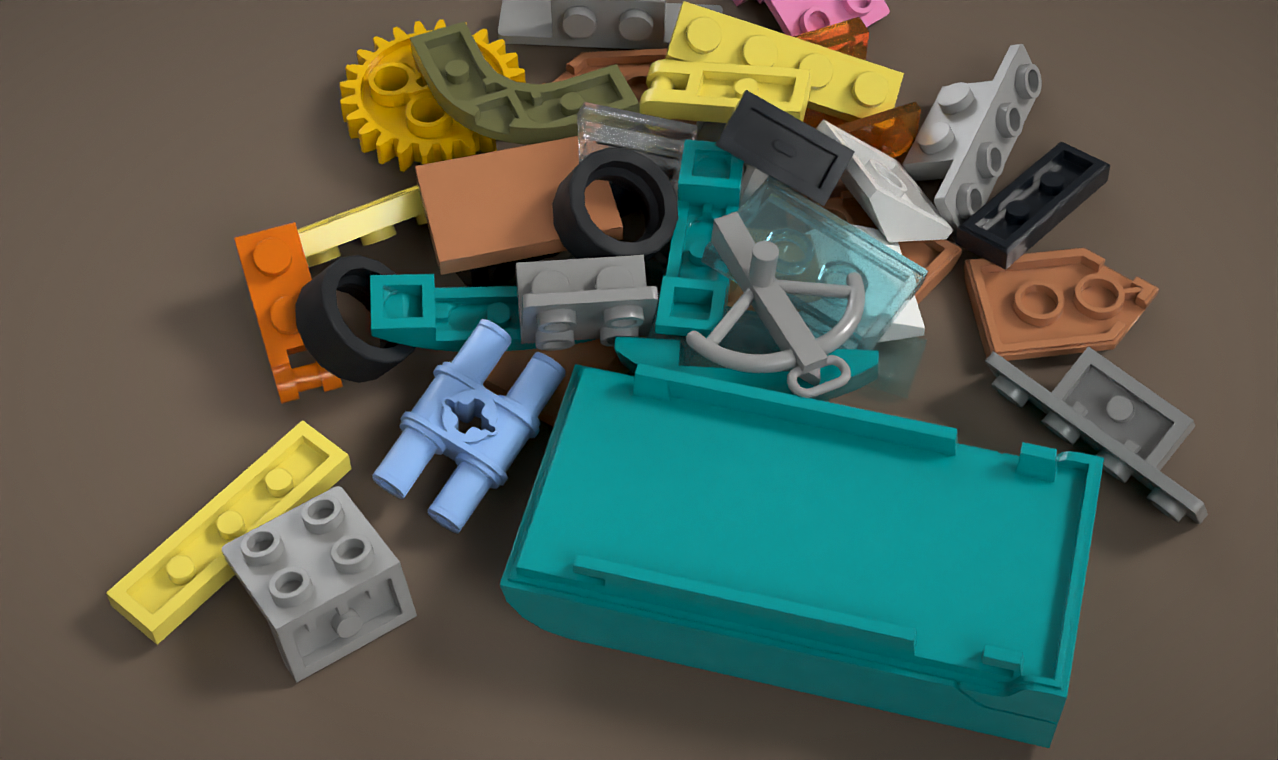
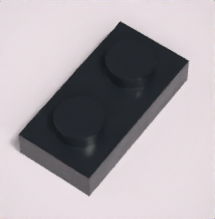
(784, 148)

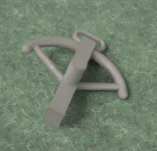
(754, 272)

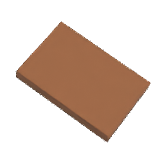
(501, 202)

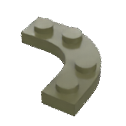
(504, 108)

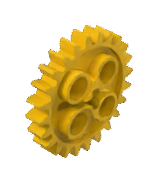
(395, 110)

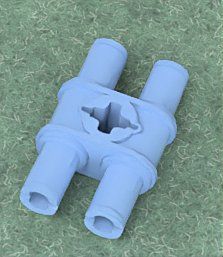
(479, 454)

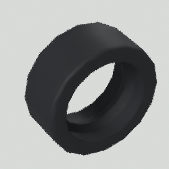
(645, 183)
(327, 334)

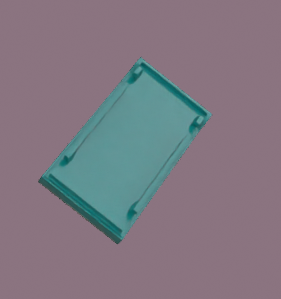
(810, 548)

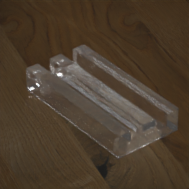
(634, 132)

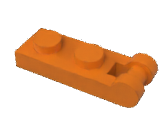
(274, 276)

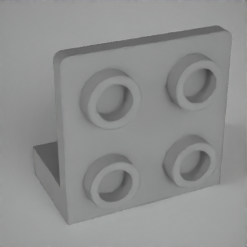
(584, 300)
(321, 581)

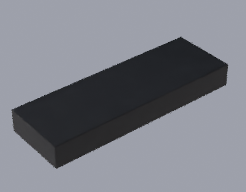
(1032, 205)

